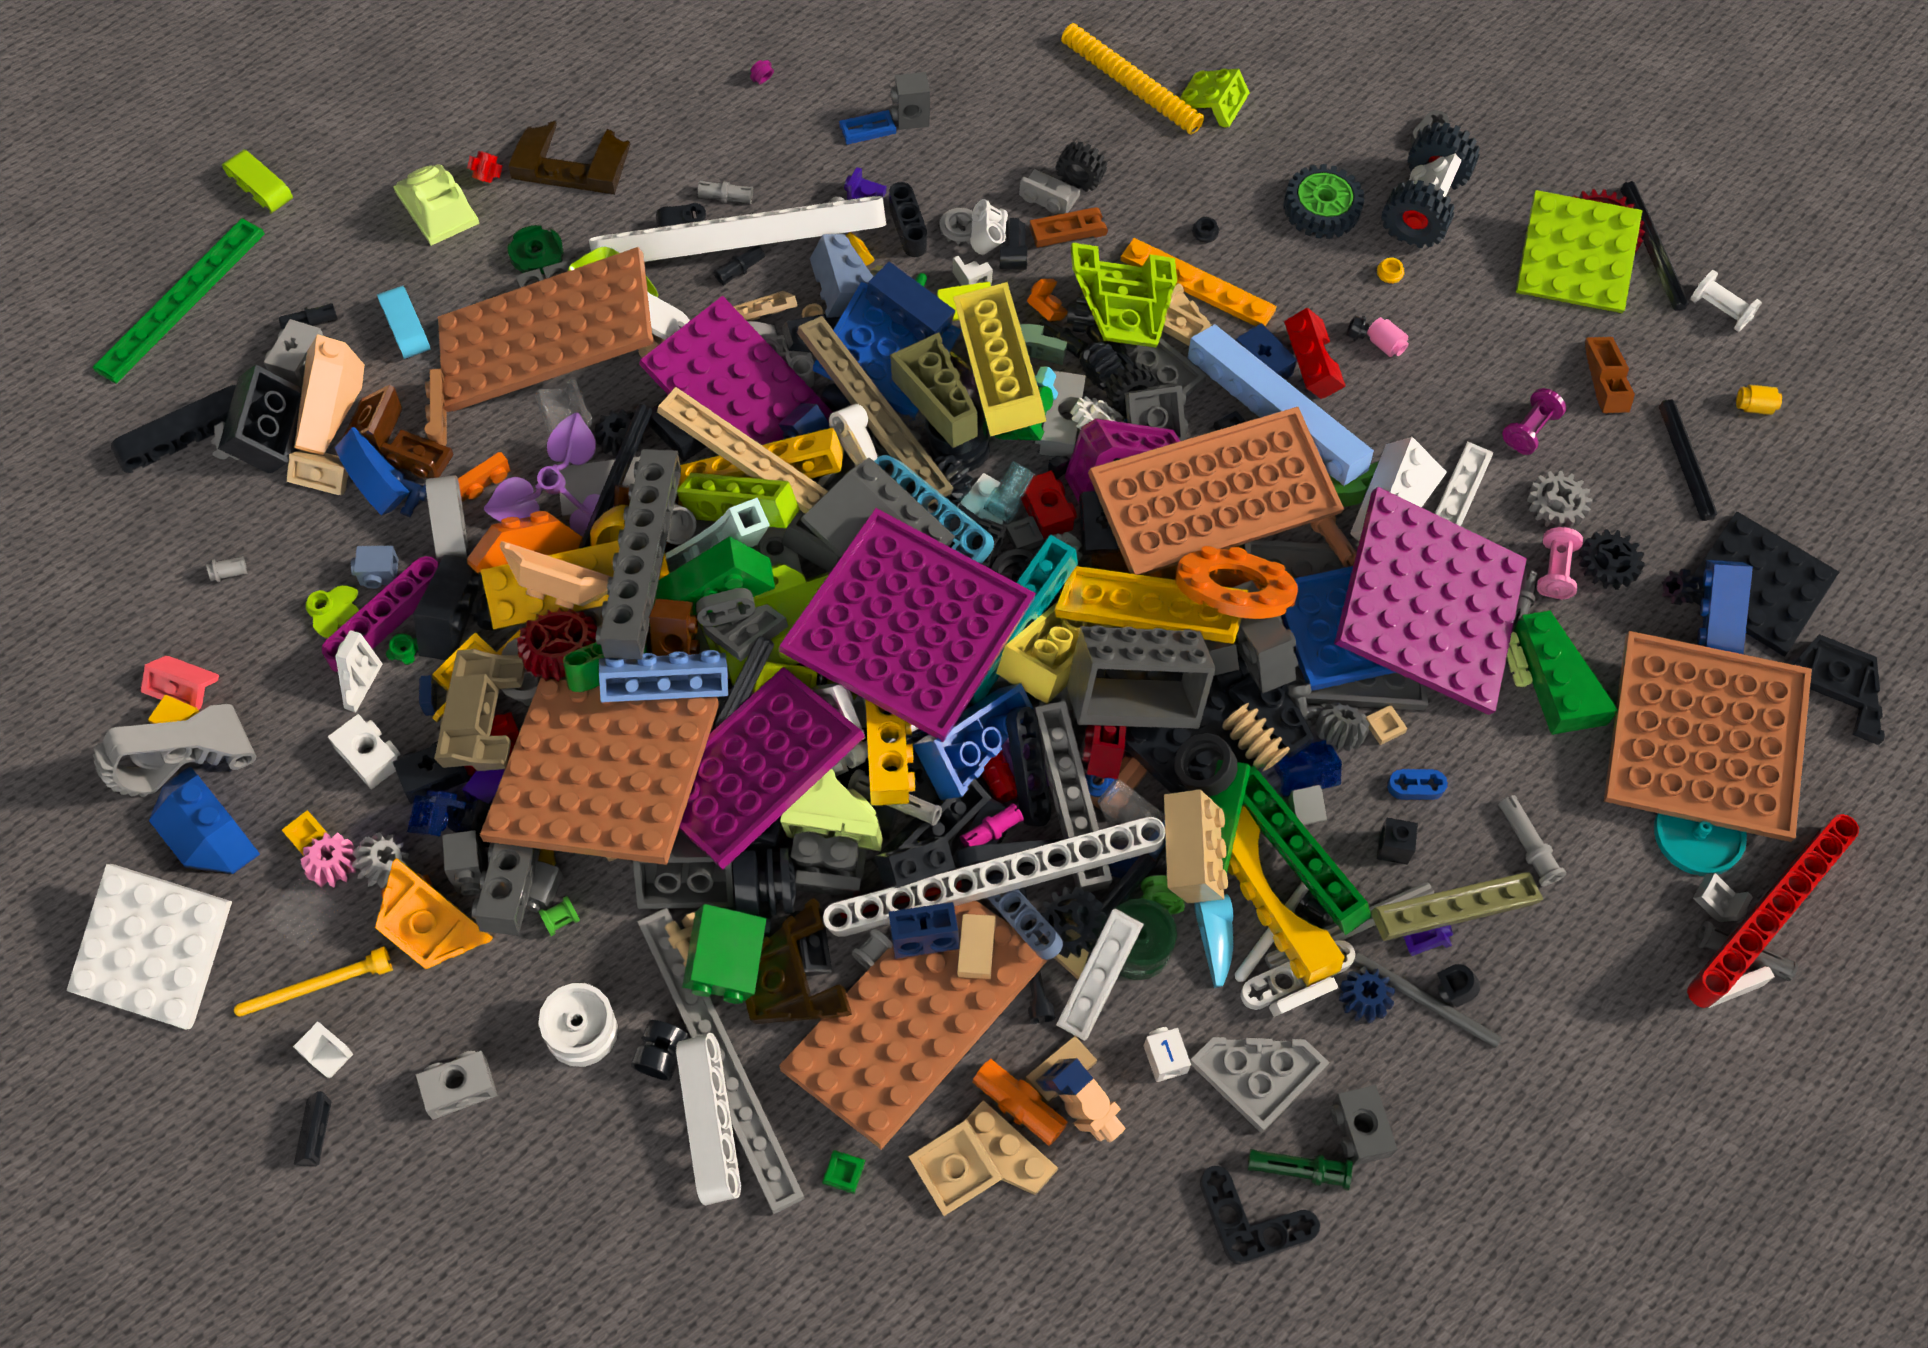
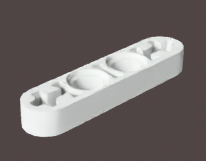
(1297, 984)

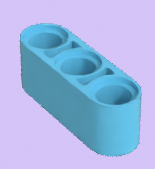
(403, 322)

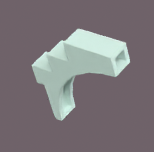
(742, 522)

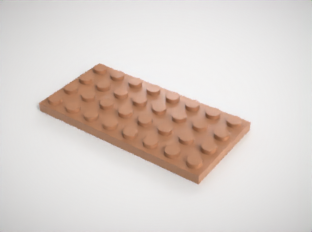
(544, 330)
(1215, 491)
(907, 1030)

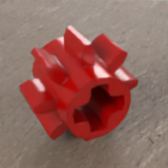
(484, 166)

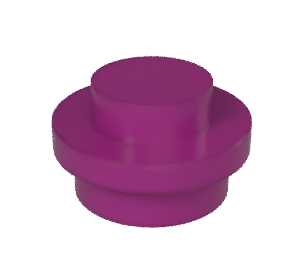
(761, 71)

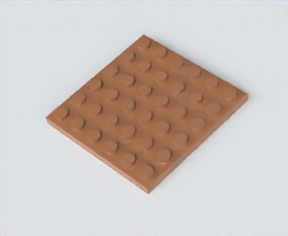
(1709, 736)
(600, 774)

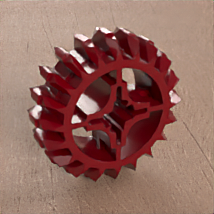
(558, 637)

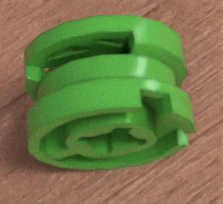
(1156, 889)

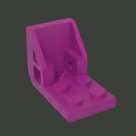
(1106, 440)

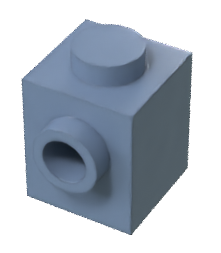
(375, 565)

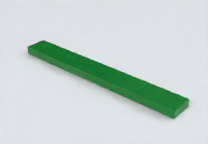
(178, 300)

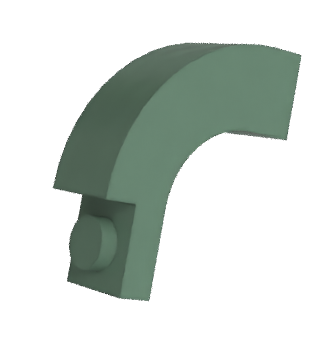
(1041, 346)

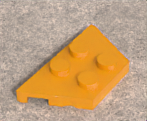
(424, 920)

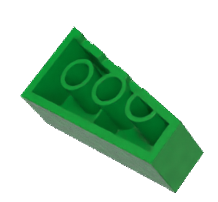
(1561, 678)

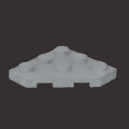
(1259, 1074)

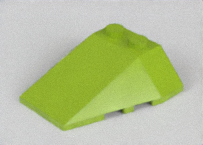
(1123, 298)

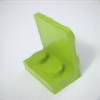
(1217, 89)

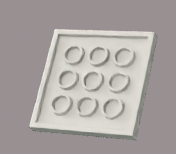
(149, 946)

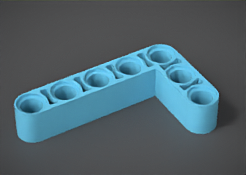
(945, 512)

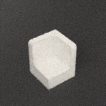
(972, 272)
(323, 1050)

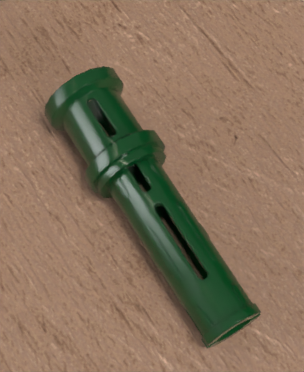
(1259, 1162)

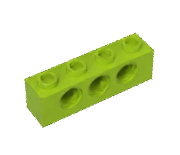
(712, 495)

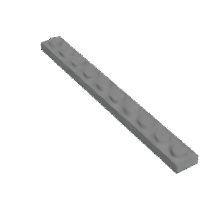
(745, 1109)

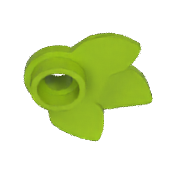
(335, 613)

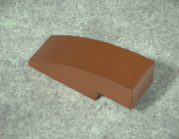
(1609, 375)

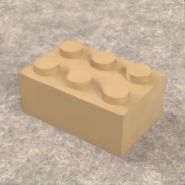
(1194, 847)

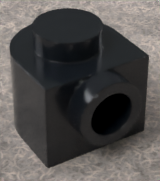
(1458, 984)

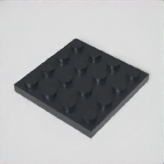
(1784, 581)

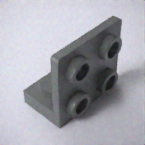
(823, 882)

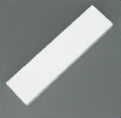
(1464, 483)
(1099, 974)

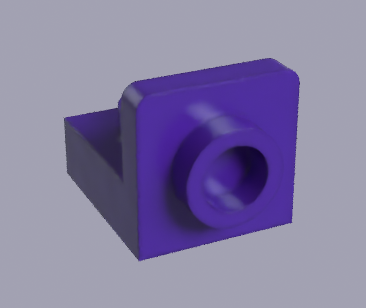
(860, 188)
(1428, 940)

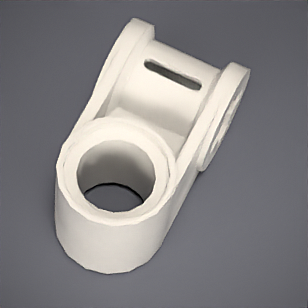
(987, 227)

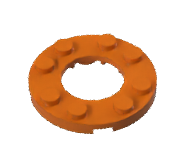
(1194, 582)

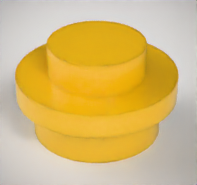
(1390, 270)

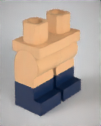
(1083, 1099)

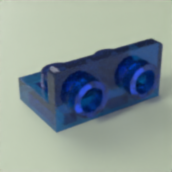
(1310, 767)
(430, 813)

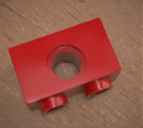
(1047, 490)

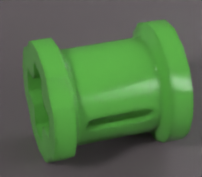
(559, 915)

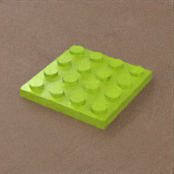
(1579, 251)

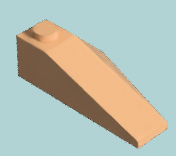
(328, 391)

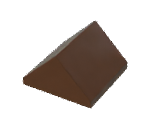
(377, 416)

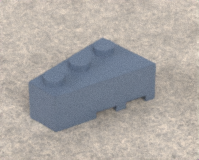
(838, 271)

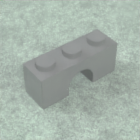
(1059, 432)

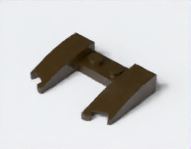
(602, 175)

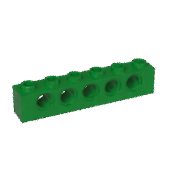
(1304, 855)

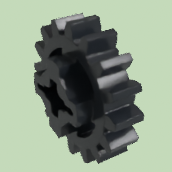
(1611, 559)
(1076, 907)

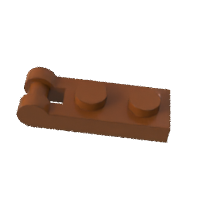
(1068, 227)

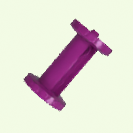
(1545, 406)

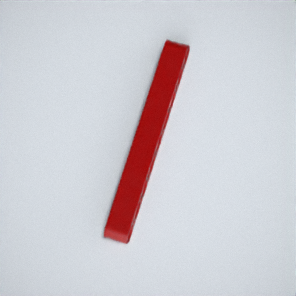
(1772, 911)

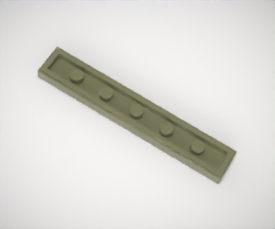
(1456, 906)

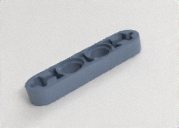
(1024, 914)

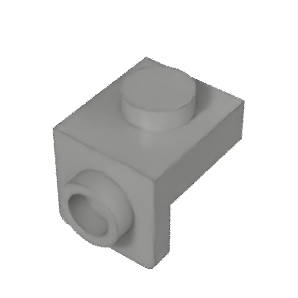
(1721, 900)

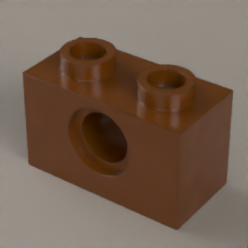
(673, 628)

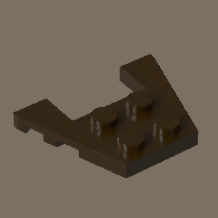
(781, 981)

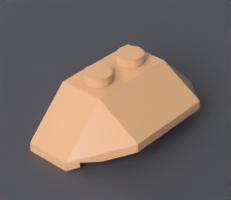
(554, 577)

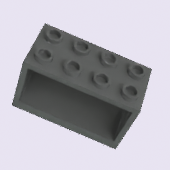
(1140, 701)

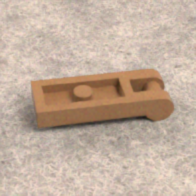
(435, 413)

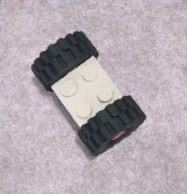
(1421, 209)

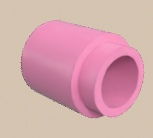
(1388, 337)

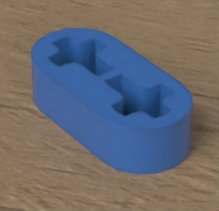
(1417, 777)

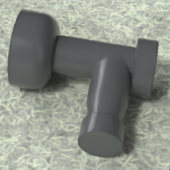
(1299, 692)

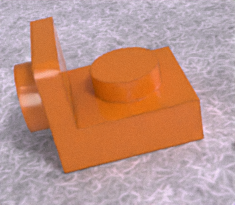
(1045, 303)

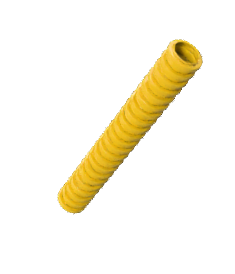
(1132, 78)

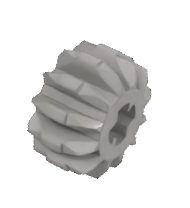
(370, 853)

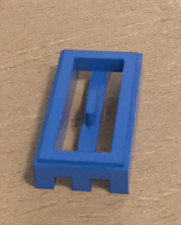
(869, 130)

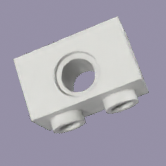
(357, 736)

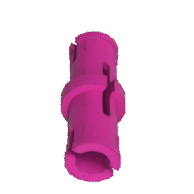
(992, 827)

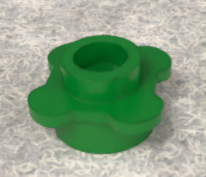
(397, 643)

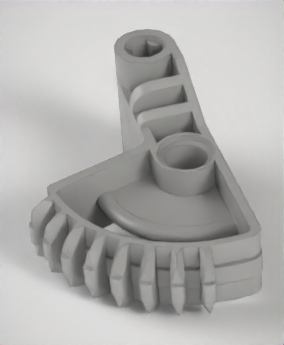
(166, 746)

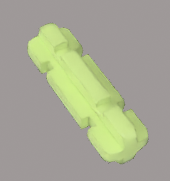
(1517, 663)

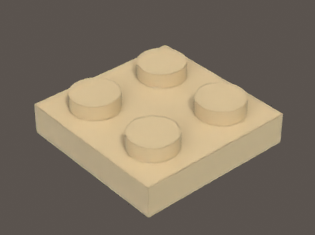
(955, 1167)

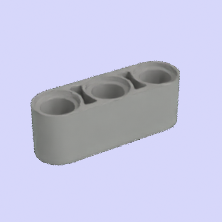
(447, 517)

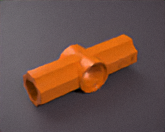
(1020, 1101)

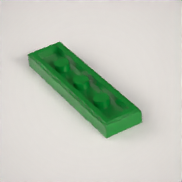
(1231, 804)

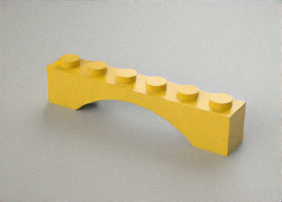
(1308, 947)

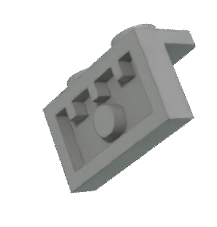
(1048, 192)

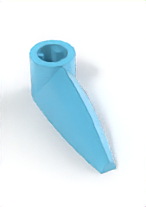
(1217, 936)

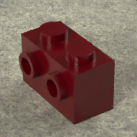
(1104, 750)

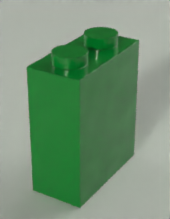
(724, 954)

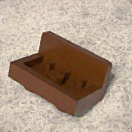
(417, 455)

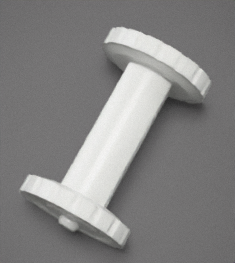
(1725, 300)

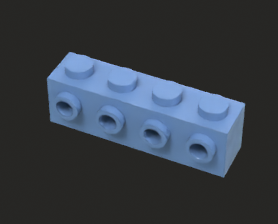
(663, 677)

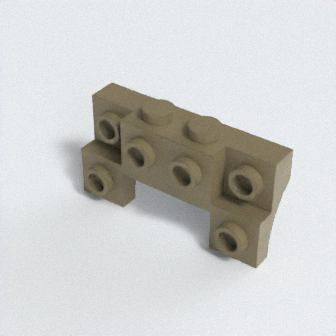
(471, 710)

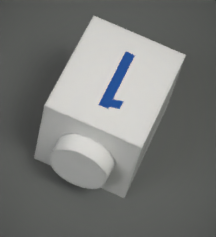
(1166, 1053)

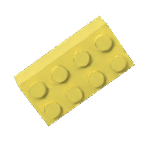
(1042, 655)

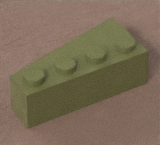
(935, 388)

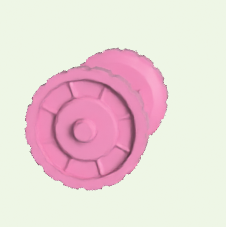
(1557, 581)

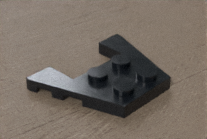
(1849, 678)

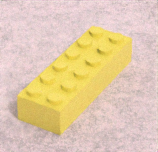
(999, 359)

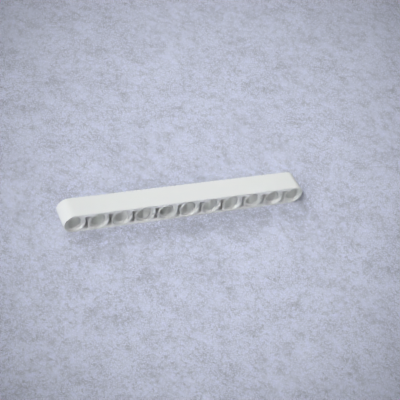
(749, 229)
(1008, 866)

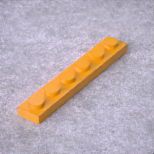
(1206, 286)

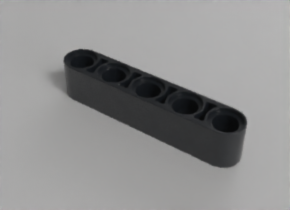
(172, 431)

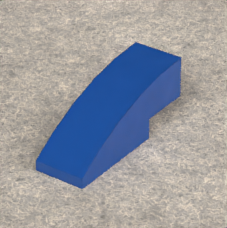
(370, 472)

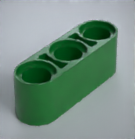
(583, 667)

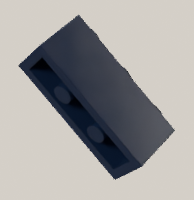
(909, 302)

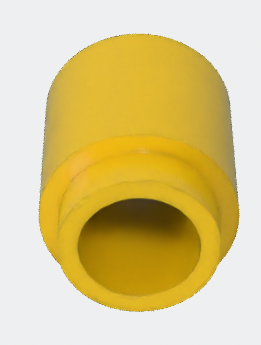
(1759, 399)

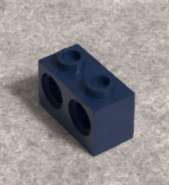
(924, 930)

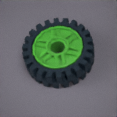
(1323, 201)

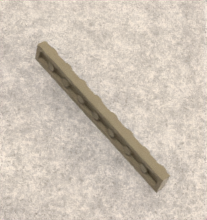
(861, 390)

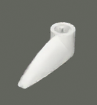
(852, 433)

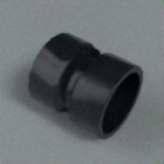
(654, 1060)

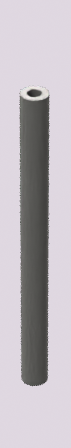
(1430, 1002)

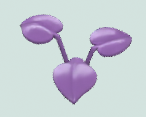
(568, 442)

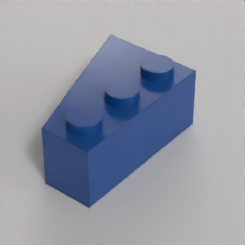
(1725, 605)

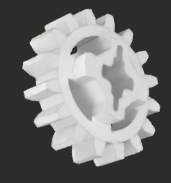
(1087, 410)

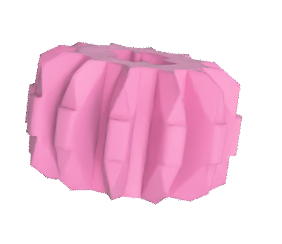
(328, 860)

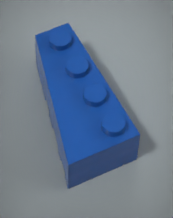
(970, 743)

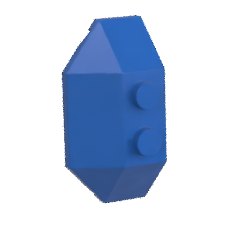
(199, 826)

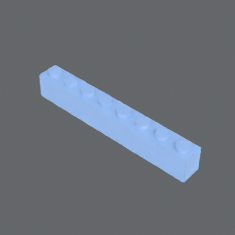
(1269, 393)

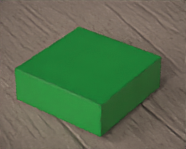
(843, 1171)

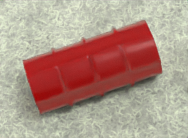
(1000, 778)

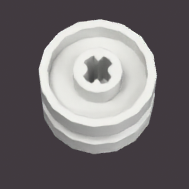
(562, 1027)

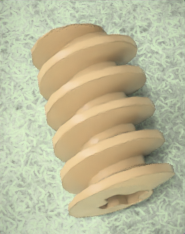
(1254, 737)

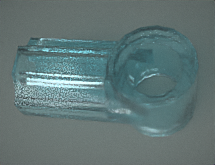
(1006, 498)

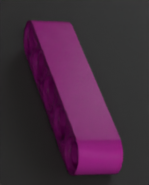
(387, 601)

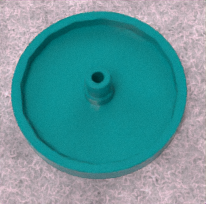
(1698, 846)

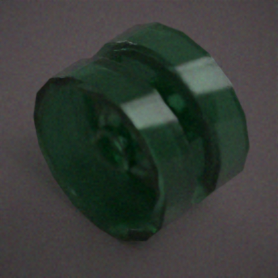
(1157, 938)

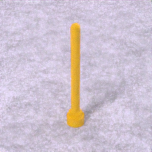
(374, 963)

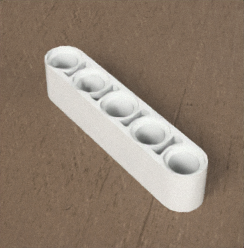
(708, 1119)

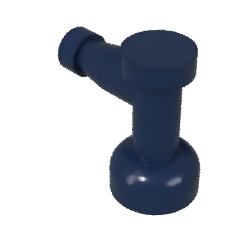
(416, 493)

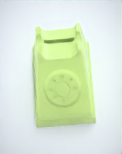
(435, 203)
(834, 812)

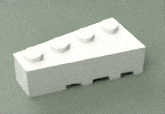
(1404, 471)

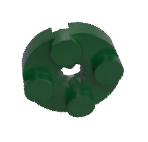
(534, 236)

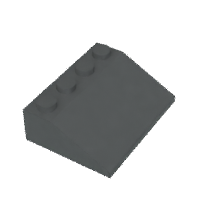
(854, 498)

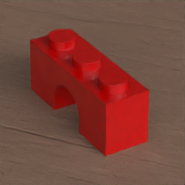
(1317, 368)

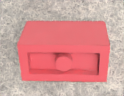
(177, 680)

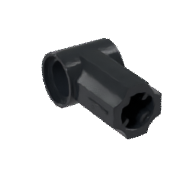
(1013, 250)

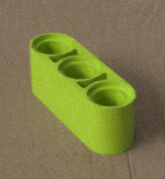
(258, 180)

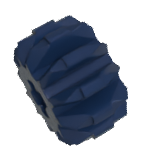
(1370, 1006)

